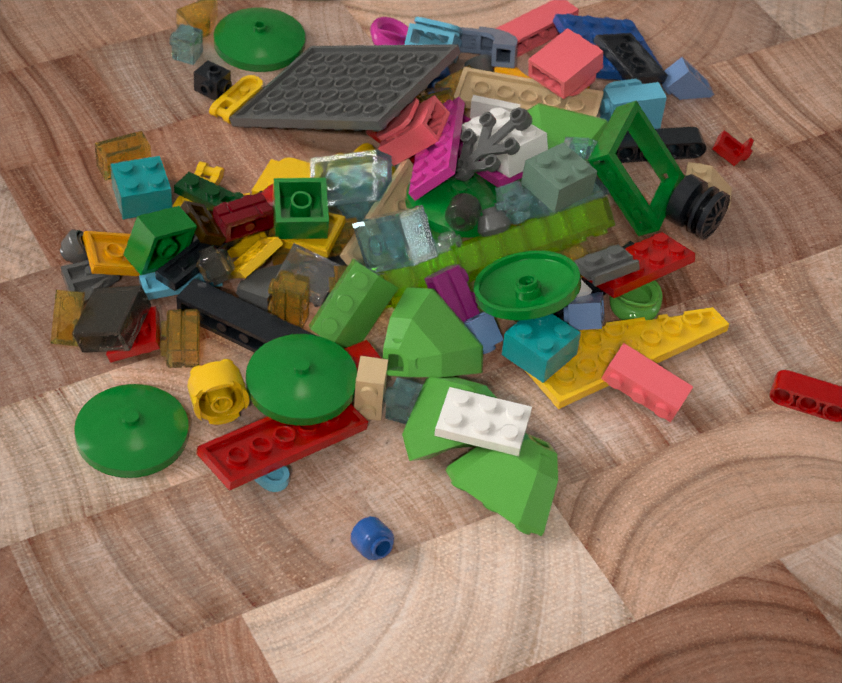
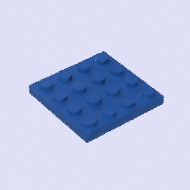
(591, 26)

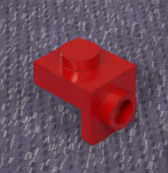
(731, 149)

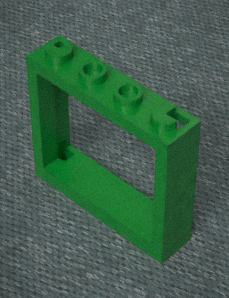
(618, 181)

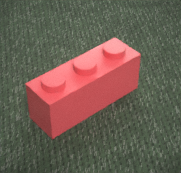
(646, 382)

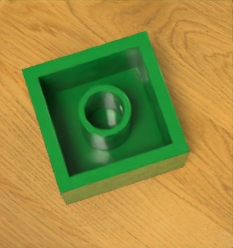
(300, 208)
(158, 238)

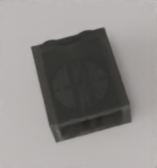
(111, 319)

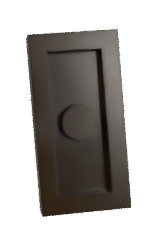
(207, 229)

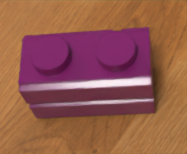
(454, 290)

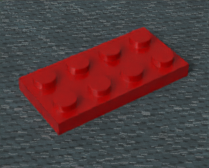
(656, 258)

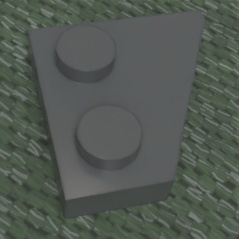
(80, 278)

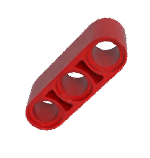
(807, 395)

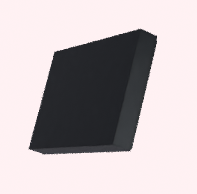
(630, 57)

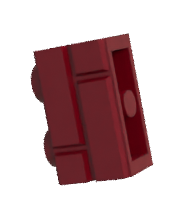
(244, 216)

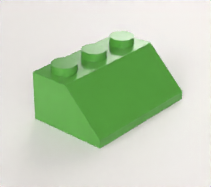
(353, 305)

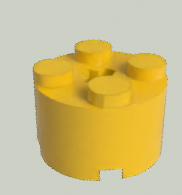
(217, 391)

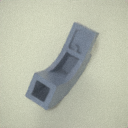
(491, 41)

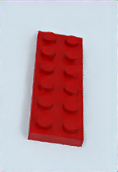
(272, 445)

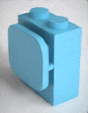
(433, 33)
(649, 96)

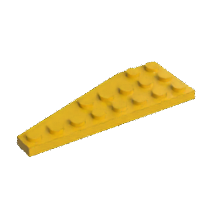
(653, 338)

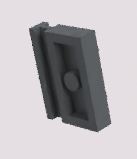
(607, 264)

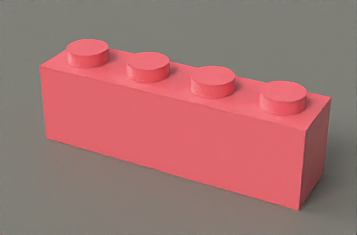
(537, 25)

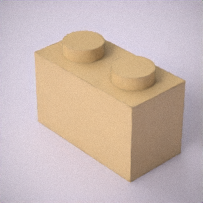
(371, 387)

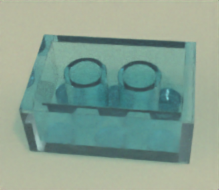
(395, 239)

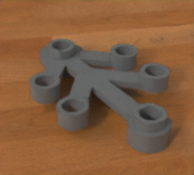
(488, 145)

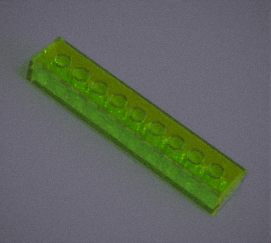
(533, 234)

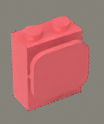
(566, 64)
(413, 129)

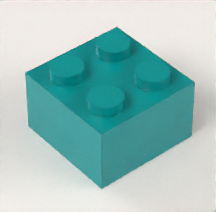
(141, 186)
(541, 345)

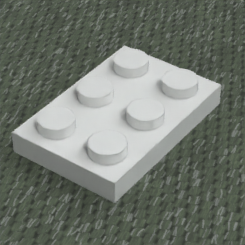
(483, 421)

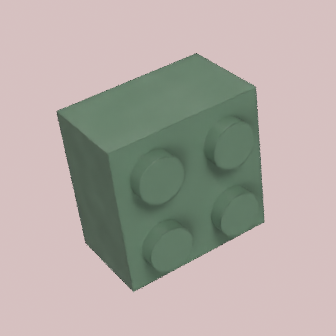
(558, 177)

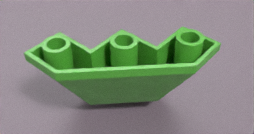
(565, 123)
(429, 339)
(420, 429)
(511, 485)

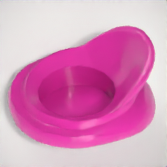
(388, 31)

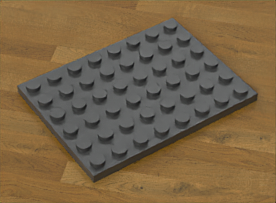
(346, 87)

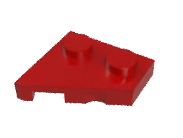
(146, 340)

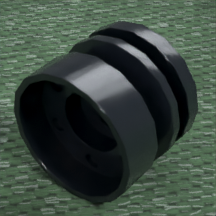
(697, 206)

